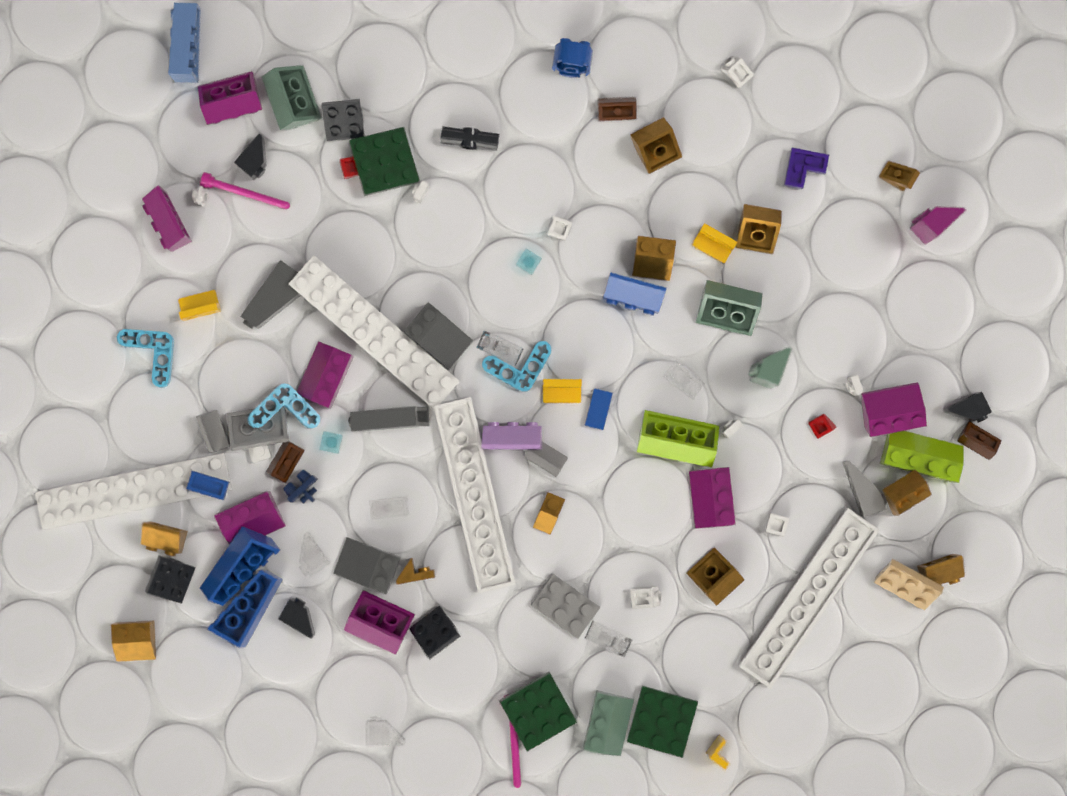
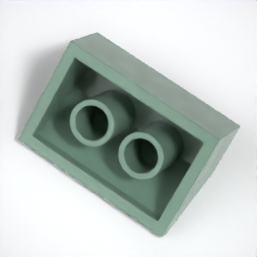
(291, 97)
(729, 308)
(770, 370)
(608, 724)

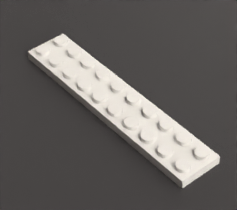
(373, 332)
(126, 492)
(474, 495)
(808, 598)

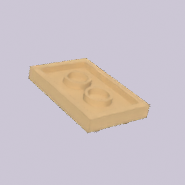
(908, 584)

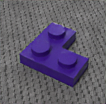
(802, 161)

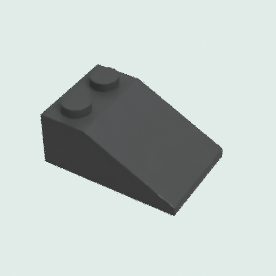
(438, 336)
(367, 565)

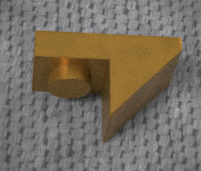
(899, 175)
(549, 513)
(409, 575)

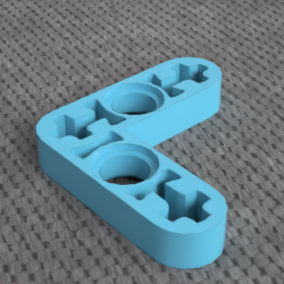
(159, 350)
(517, 374)
(287, 402)

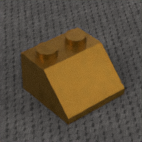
(656, 145)
(759, 228)
(654, 258)
(906, 492)
(163, 537)
(944, 569)
(715, 576)
(133, 640)

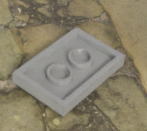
(244, 436)
(565, 606)

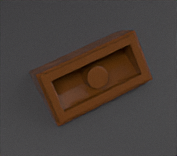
(617, 108)
(979, 440)
(285, 461)

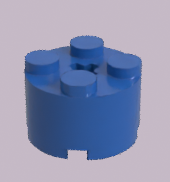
(572, 58)

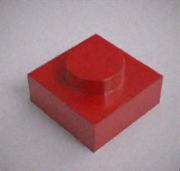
(348, 167)

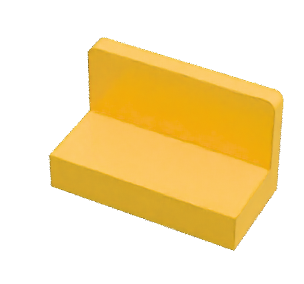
(714, 243)
(199, 305)
(562, 390)
(713, 752)

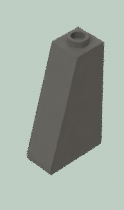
(271, 297)
(389, 418)

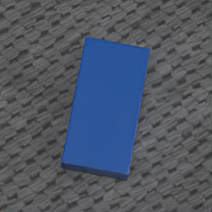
(598, 409)
(207, 485)

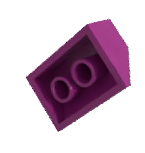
(229, 98)
(165, 219)
(934, 222)
(324, 374)
(893, 409)
(712, 498)
(255, 514)
(379, 622)

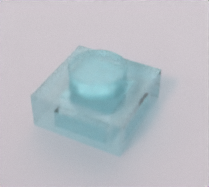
(528, 261)
(331, 442)

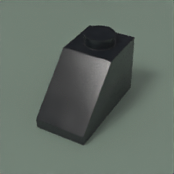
(253, 158)
(971, 408)
(298, 617)

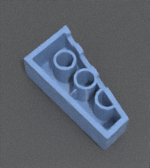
(185, 43)

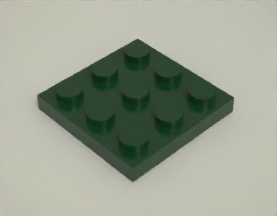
(384, 161)
(538, 711)
(662, 721)

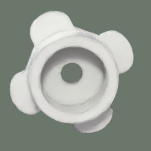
(200, 196)

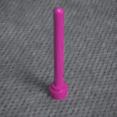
(208, 180)
(515, 756)

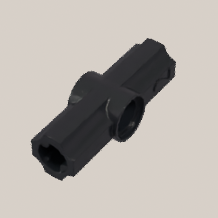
(469, 138)

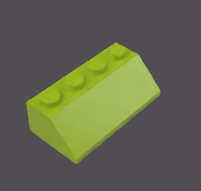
(678, 438)
(924, 454)

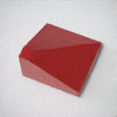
(821, 426)

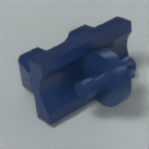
(294, 493)

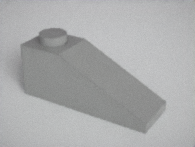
(865, 493)

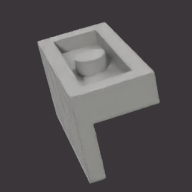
(213, 431)
(547, 459)

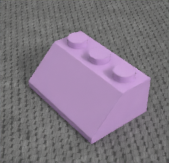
(512, 436)

